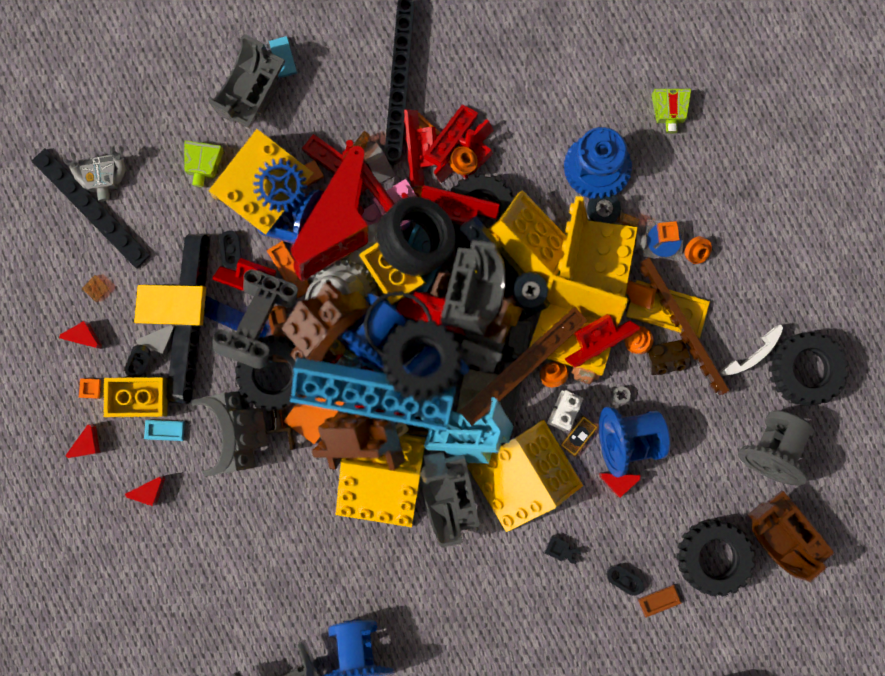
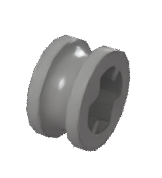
(640, 242)
(620, 389)

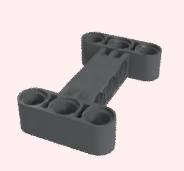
(255, 319)

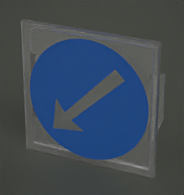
(666, 250)

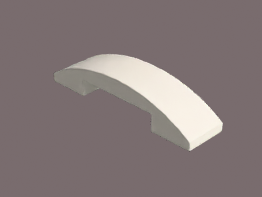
(769, 338)

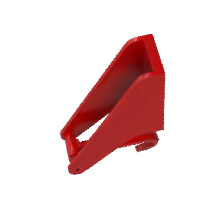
(335, 224)

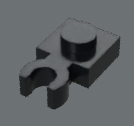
(558, 549)

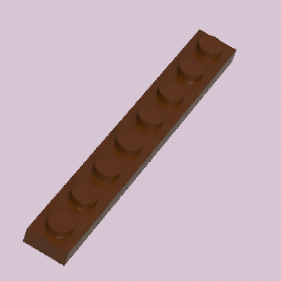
(687, 333)
(523, 365)

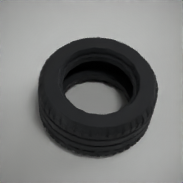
(433, 221)

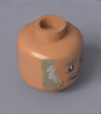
(584, 375)

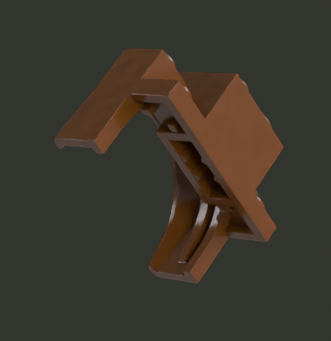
(506, 317)
(321, 321)
(349, 438)
(784, 535)

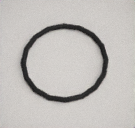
(373, 306)

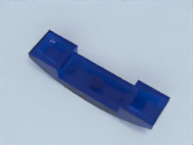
(226, 315)

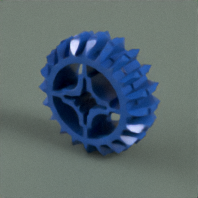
(266, 174)

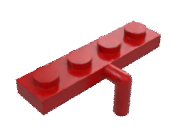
(452, 136)
(327, 155)

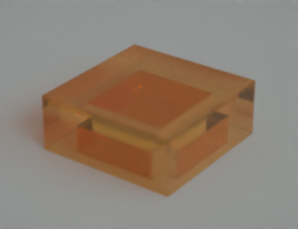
(627, 220)
(95, 288)

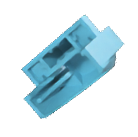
(473, 441)

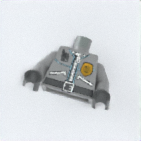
(99, 173)

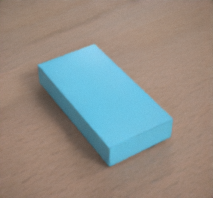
(281, 48)
(164, 430)

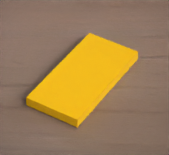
(170, 305)
(692, 308)

